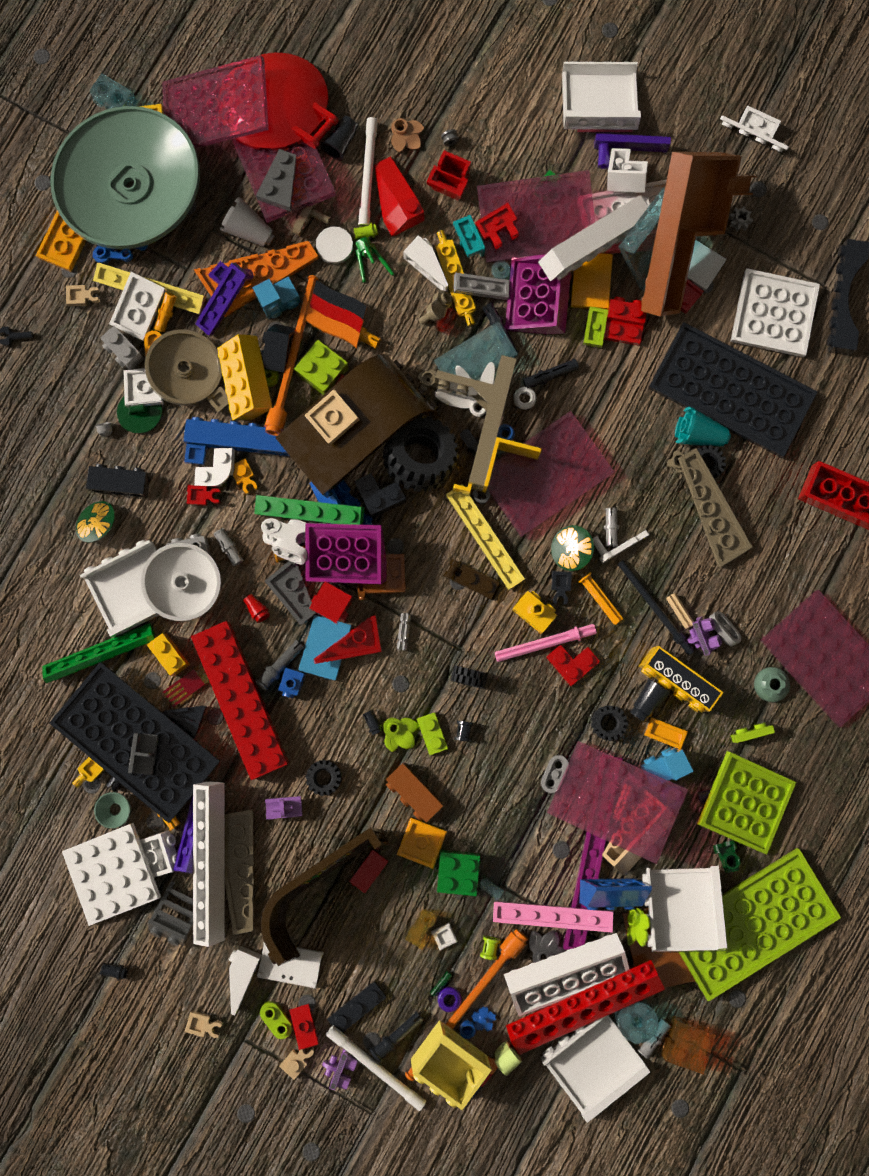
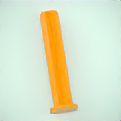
(601, 599)

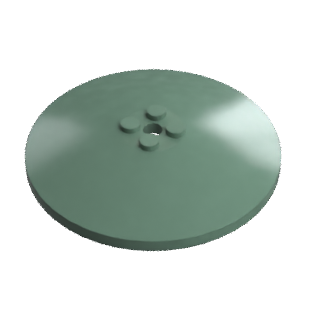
(106, 155)

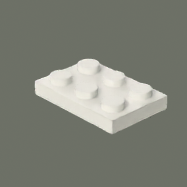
(137, 306)

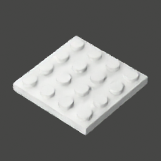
(775, 312)
(111, 874)

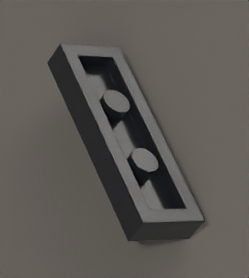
(357, 1007)

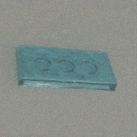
(478, 352)

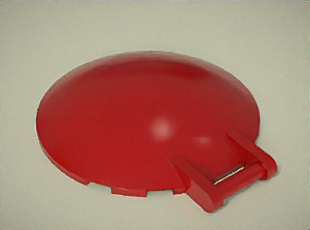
(294, 104)

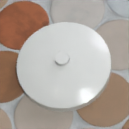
(180, 581)

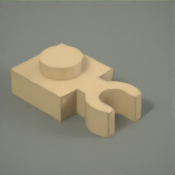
(78, 295)
(199, 1024)
(295, 1062)

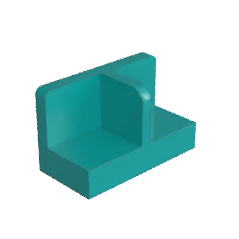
(469, 236)

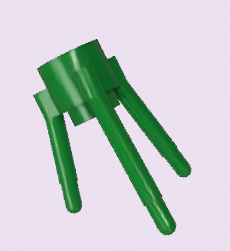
(366, 248)

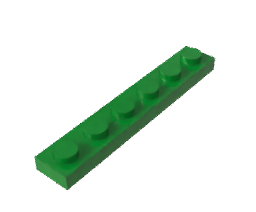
(308, 510)
(98, 653)

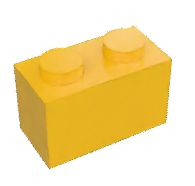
(168, 654)

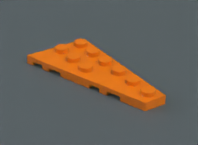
(271, 265)

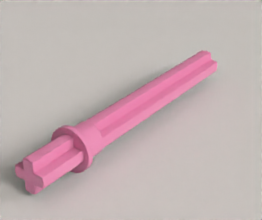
(569, 636)

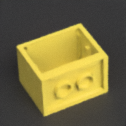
(450, 1065)

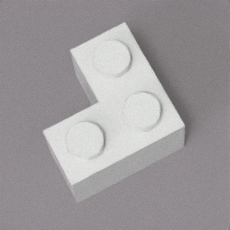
(626, 174)

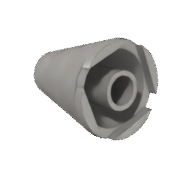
(247, 224)

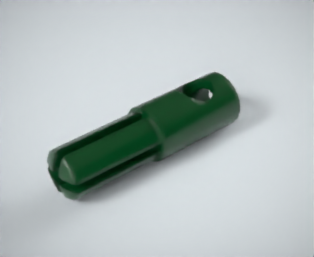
(441, 983)

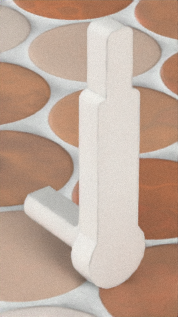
(605, 555)

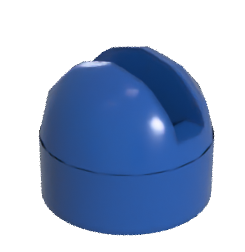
(466, 1031)

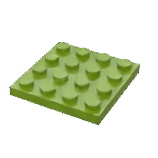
(746, 802)

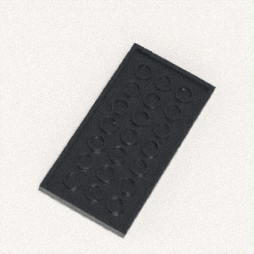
(733, 389)
(102, 724)

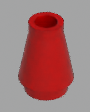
(257, 610)

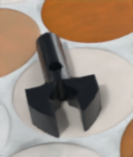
(13, 336)

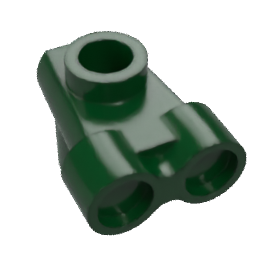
(728, 851)

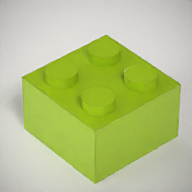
(321, 367)

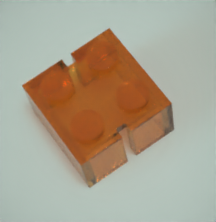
(690, 1045)

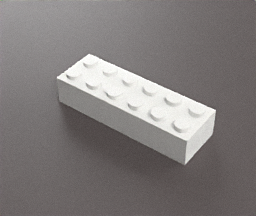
(592, 240)
(566, 974)

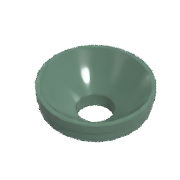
(763, 688)
(103, 813)

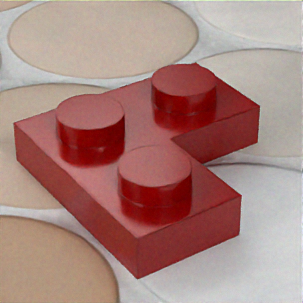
(571, 668)

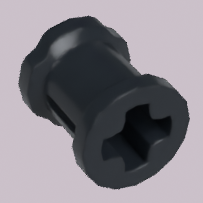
(463, 731)

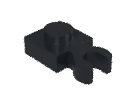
(560, 583)

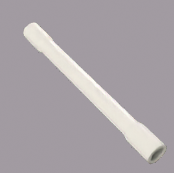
(371, 133)
(343, 1041)

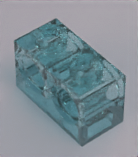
(114, 93)

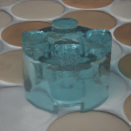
(637, 1031)

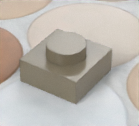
(219, 400)

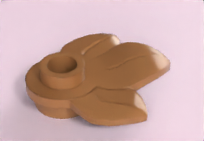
(408, 136)

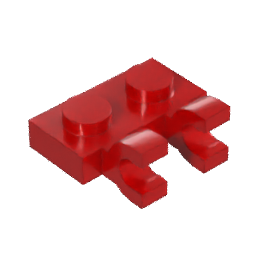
(497, 221)

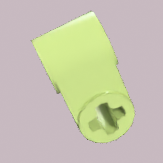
(506, 1058)

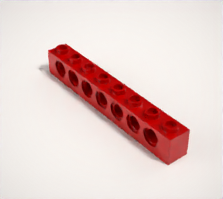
(584, 1007)

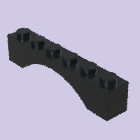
(844, 333)

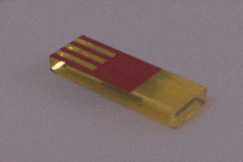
(186, 685)

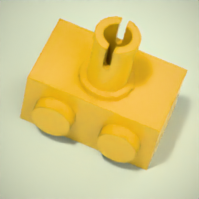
(534, 611)

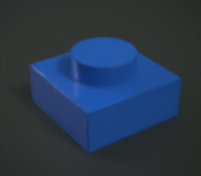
(195, 454)

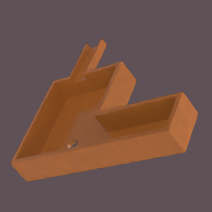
(693, 205)

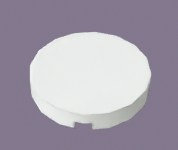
(334, 245)

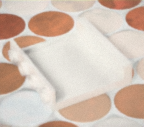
(600, 95)
(118, 588)
(685, 910)
(595, 1066)

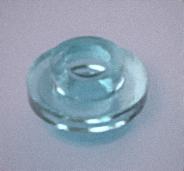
(500, 275)

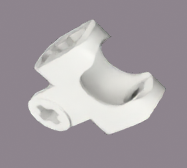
(286, 539)

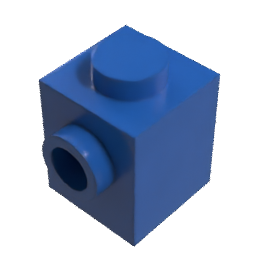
(291, 683)

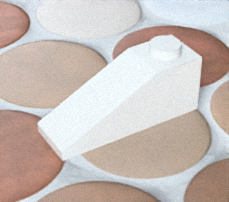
(423, 258)
(241, 972)

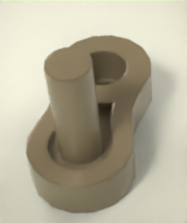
(299, 224)
(437, 309)

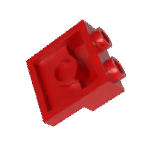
(624, 321)

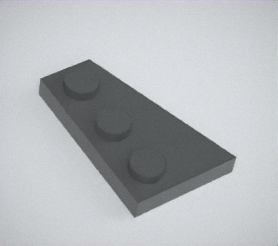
(279, 181)
(291, 591)

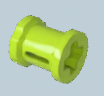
(490, 947)

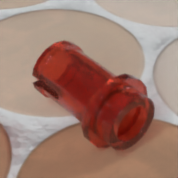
(443, 324)

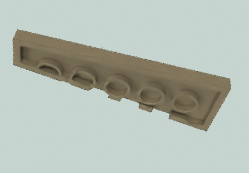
(717, 518)
(239, 869)

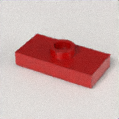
(304, 1026)

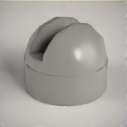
(104, 429)

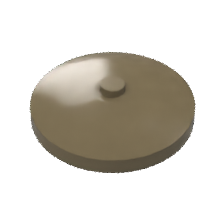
(183, 367)

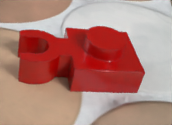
(199, 495)

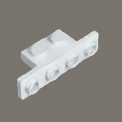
(757, 124)

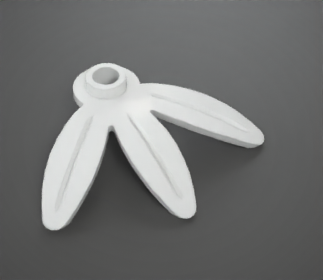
(467, 402)

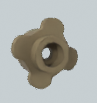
(427, 375)
(673, 461)

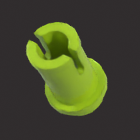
(366, 231)

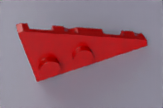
(358, 642)

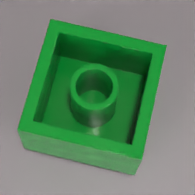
(458, 872)

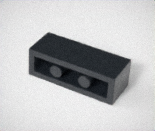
(118, 481)

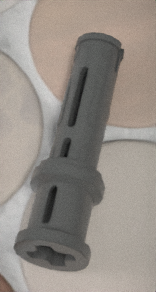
(272, 672)

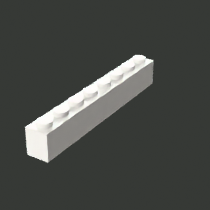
(208, 863)

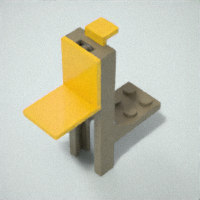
(492, 400)

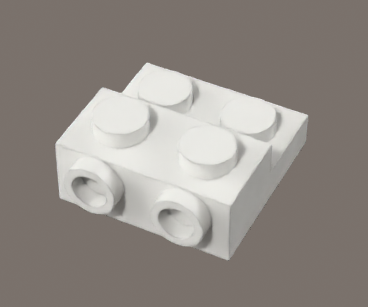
(160, 852)

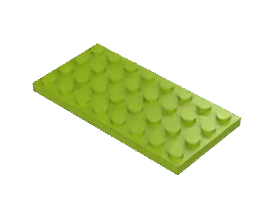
(763, 922)

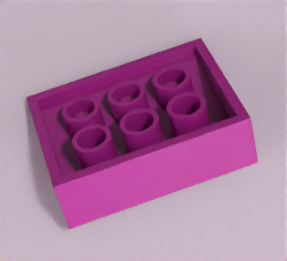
(534, 300)
(345, 553)

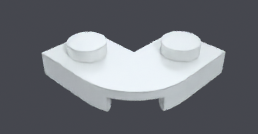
(221, 470)

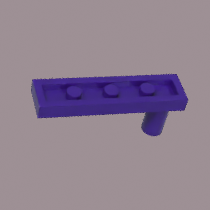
(606, 142)
(223, 298)
(184, 858)

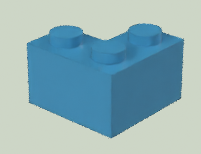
(276, 297)
(669, 765)

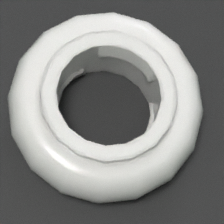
(523, 390)

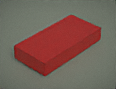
(368, 871)

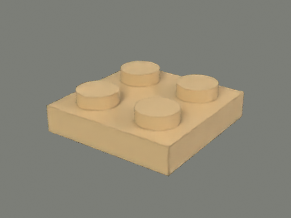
(332, 417)

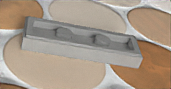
(481, 286)

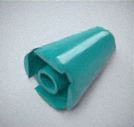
(700, 430)

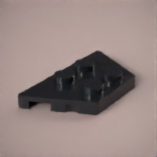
(187, 718)

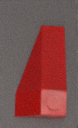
(397, 200)

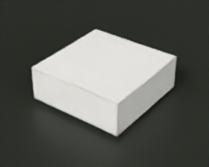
(444, 936)

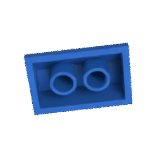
(613, 893)

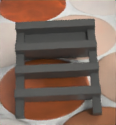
(169, 926)

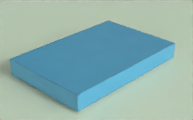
(321, 636)

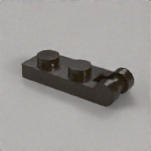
(471, 579)

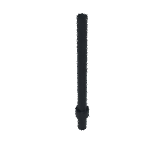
(678, 636)

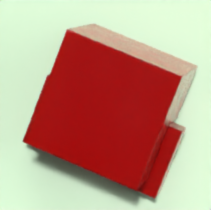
(450, 175)
(331, 603)

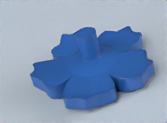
(483, 1019)

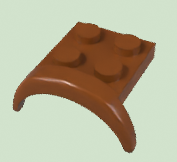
(395, 579)

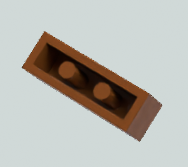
(413, 793)

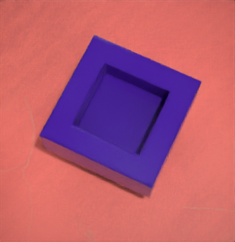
(218, 272)

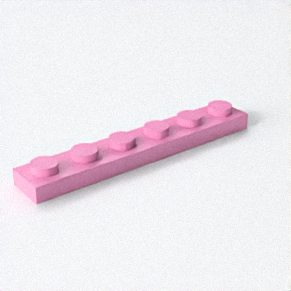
(553, 916)

